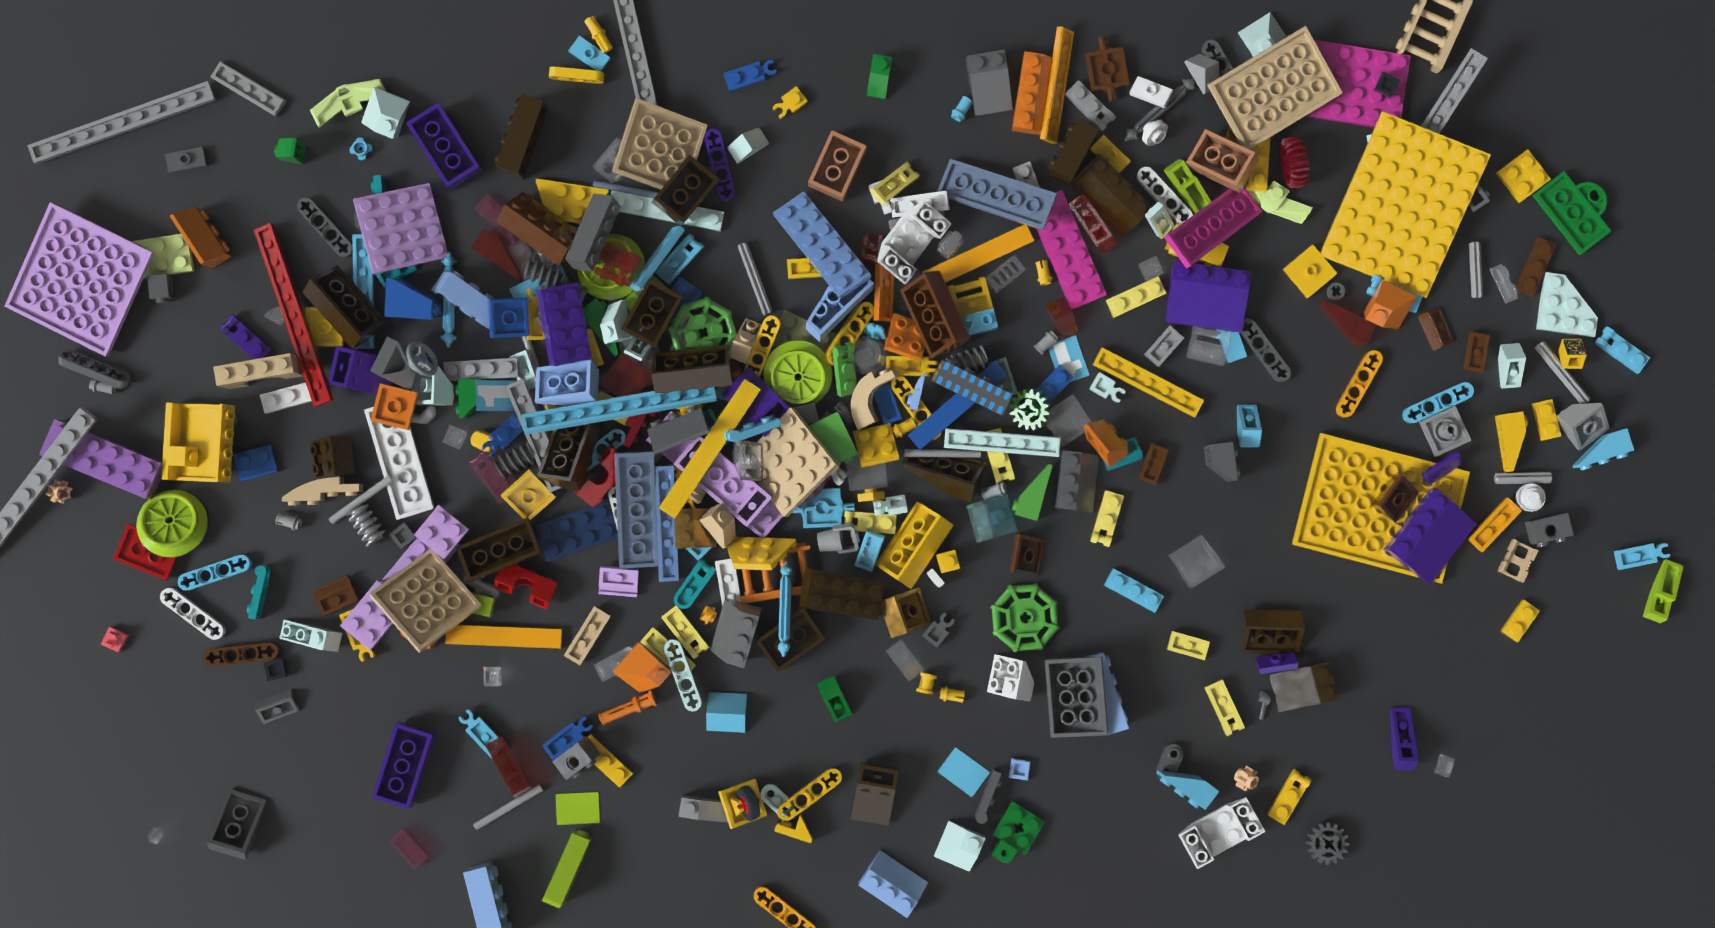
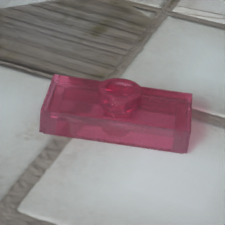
(409, 848)

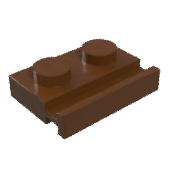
(335, 595)

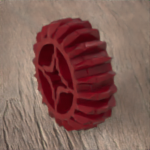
(1294, 162)

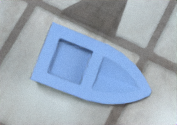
(913, 399)

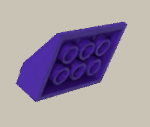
(1207, 297)
(1430, 535)

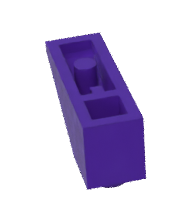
(1403, 739)

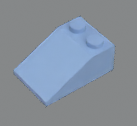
(567, 384)

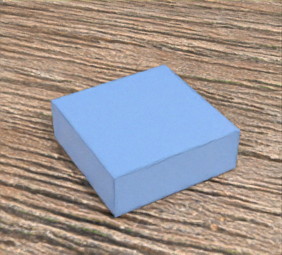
(1019, 769)

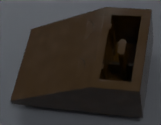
(874, 793)

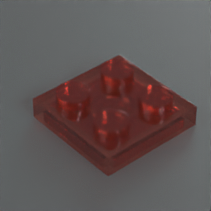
(625, 377)

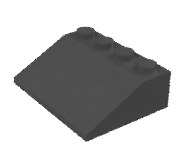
(1076, 697)

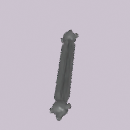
(1157, 111)

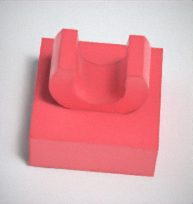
(114, 639)

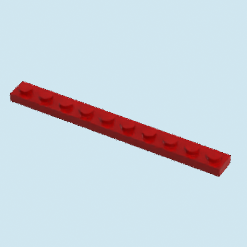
(293, 315)

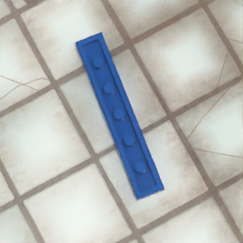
(951, 410)

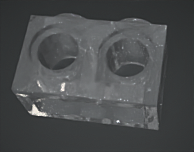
(606, 159)

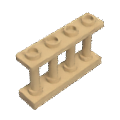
(1445, 42)

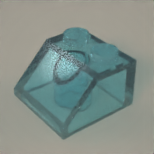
(991, 518)

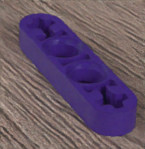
(719, 165)

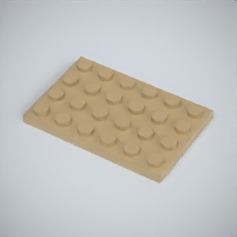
(1274, 88)

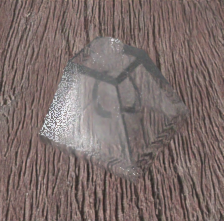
(748, 460)

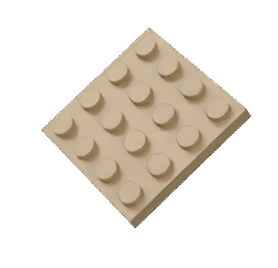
(656, 144)
(793, 462)
(425, 600)

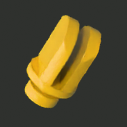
(479, 438)

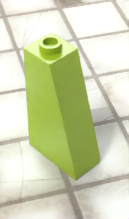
(567, 869)

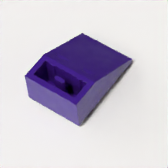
(352, 371)
(765, 404)

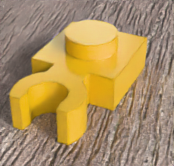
(791, 101)

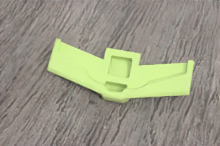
(344, 98)
(1274, 202)

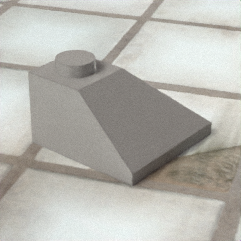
(1583, 423)

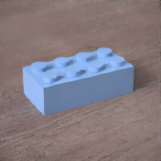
(486, 896)

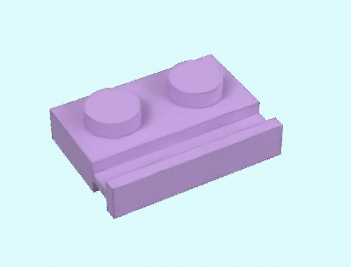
(618, 581)

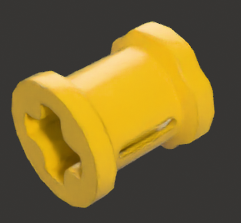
(926, 683)

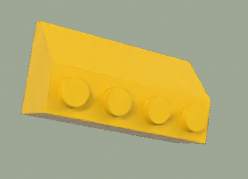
(914, 544)

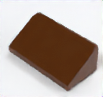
(1436, 328)

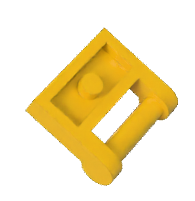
(972, 303)

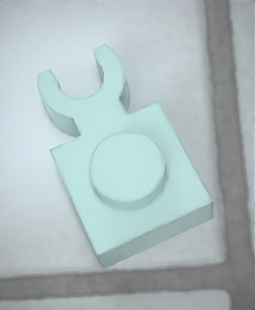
(1103, 386)
(892, 505)

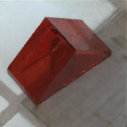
(870, 248)
(1062, 318)

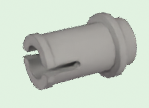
(1046, 342)
(96, 385)
(993, 491)
(289, 521)

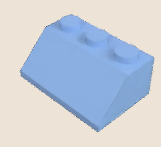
(893, 883)

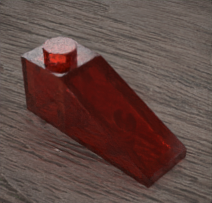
(1093, 224)
(494, 250)
(1351, 325)
(508, 767)

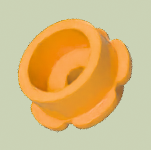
(708, 614)

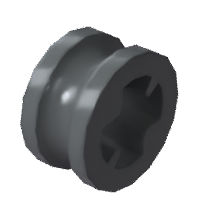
(1330, 291)

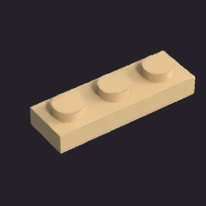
(587, 635)

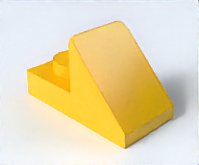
(799, 832)

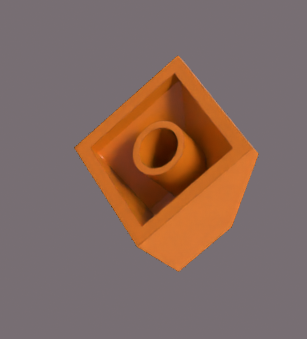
(1389, 305)
(642, 669)

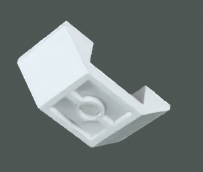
(910, 239)
(1220, 831)

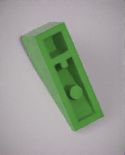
(1031, 498)

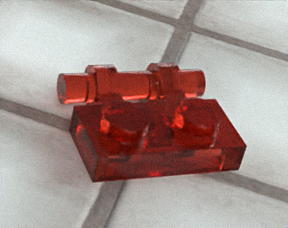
(620, 259)

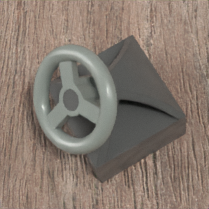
(404, 364)

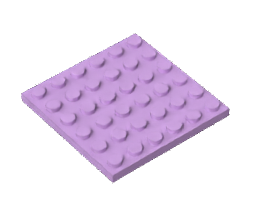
(79, 279)

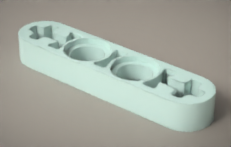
(679, 676)

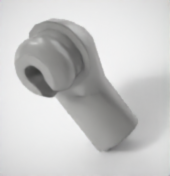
(426, 416)

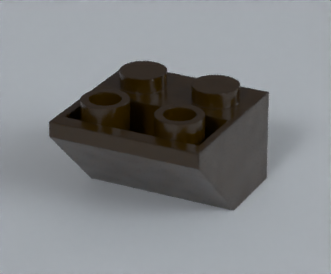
(332, 457)

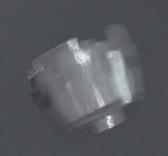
(868, 355)

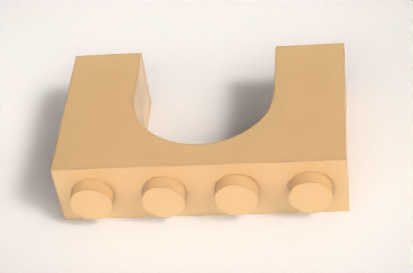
(238, 374)

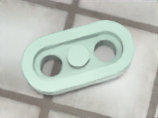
(778, 798)

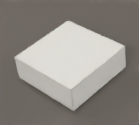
(935, 578)

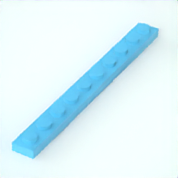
(613, 409)

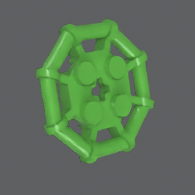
(699, 321)
(1018, 626)

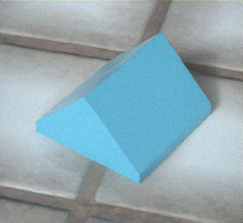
(726, 712)

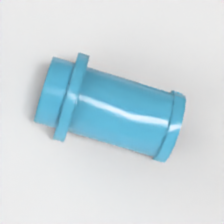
(961, 109)

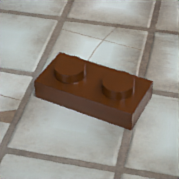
(1476, 352)

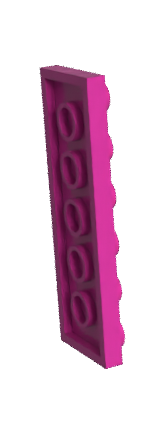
(1212, 225)
(1070, 256)

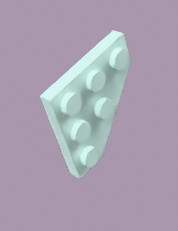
(1564, 308)

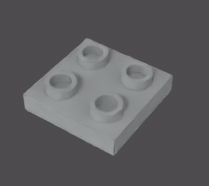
(1445, 431)

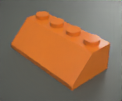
(1032, 93)

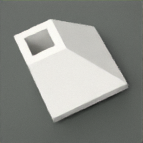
(1011, 678)

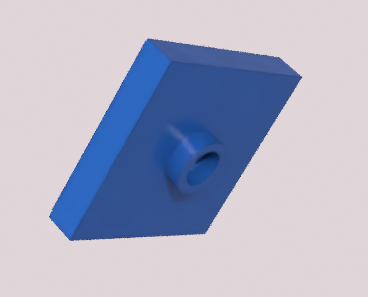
(508, 317)

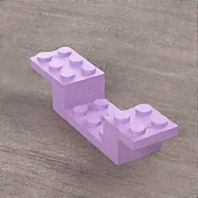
(721, 481)
(442, 535)

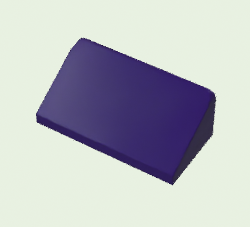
(1442, 468)

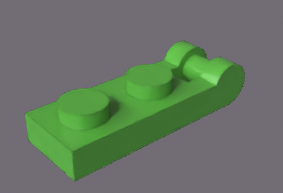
(844, 369)

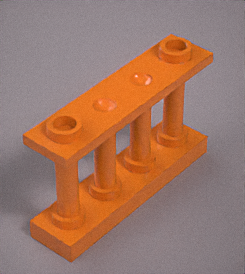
(769, 591)

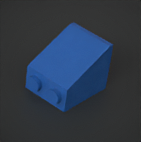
(409, 301)

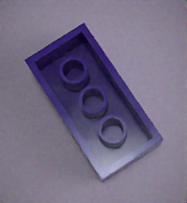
(444, 146)
(563, 324)
(404, 765)

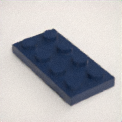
(577, 531)

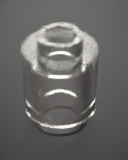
(950, 244)

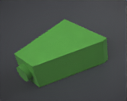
(835, 438)

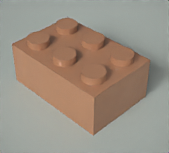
(1222, 160)
(837, 165)

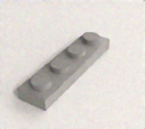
(482, 369)

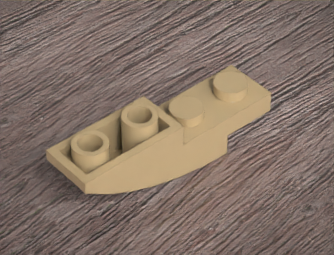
(315, 491)

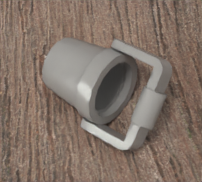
(833, 539)

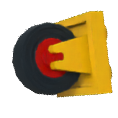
(742, 803)

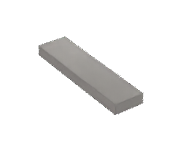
(248, 89)

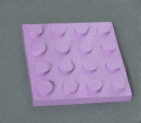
(400, 228)

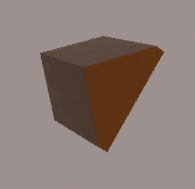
(1395, 497)
(1026, 555)

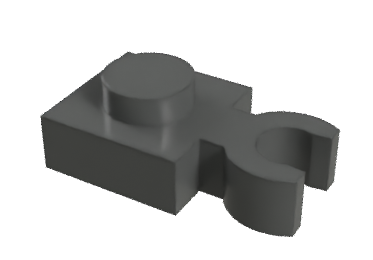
(936, 632)

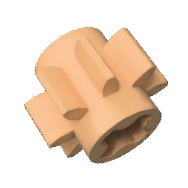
(62, 495)
(1246, 778)

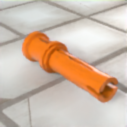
(636, 705)

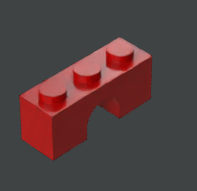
(593, 490)
(542, 587)

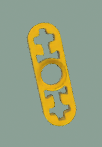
(576, 75)

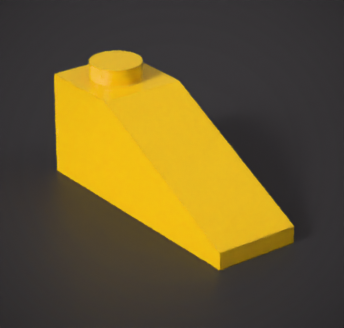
(1511, 433)

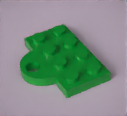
(1574, 210)

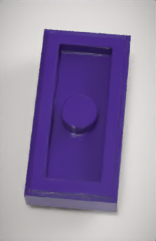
(1276, 662)

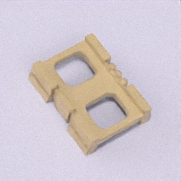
(1522, 563)

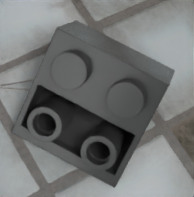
(1222, 460)

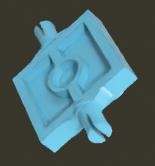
(824, 509)

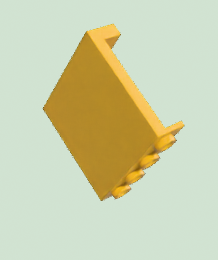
(204, 428)

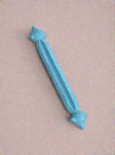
(448, 309)
(785, 608)

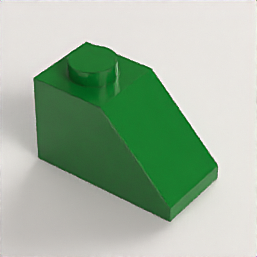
(879, 76)
(290, 150)
(834, 698)

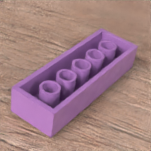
(111, 462)

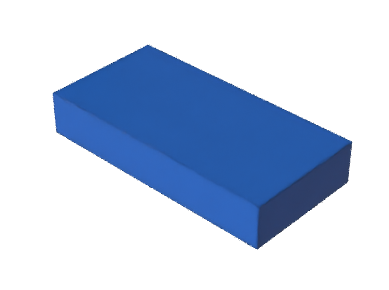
(887, 404)

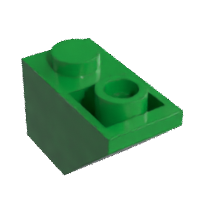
(467, 397)

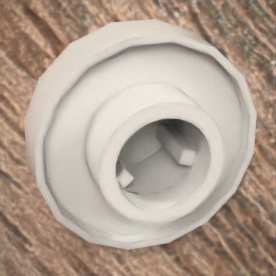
(1154, 132)
(1530, 497)

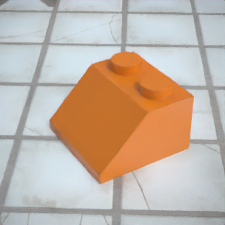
(1106, 442)

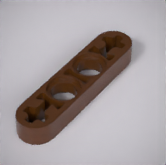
(241, 654)

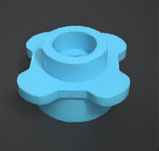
(354, 149)

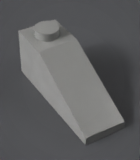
(702, 809)

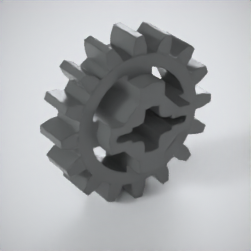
(1332, 837)

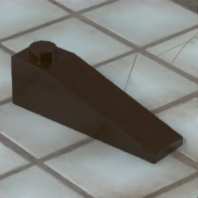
(954, 476)

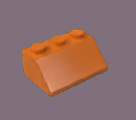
(201, 236)

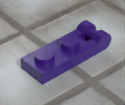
(245, 338)

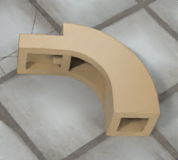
(861, 400)

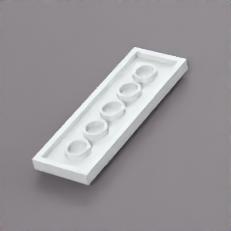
(402, 462)

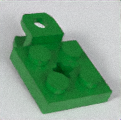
(1012, 841)

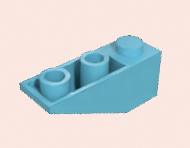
(1608, 445)
(1192, 786)

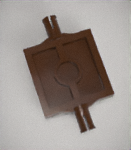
(1107, 69)

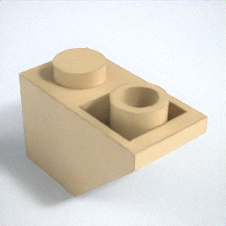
(745, 340)

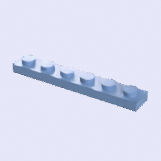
(665, 526)

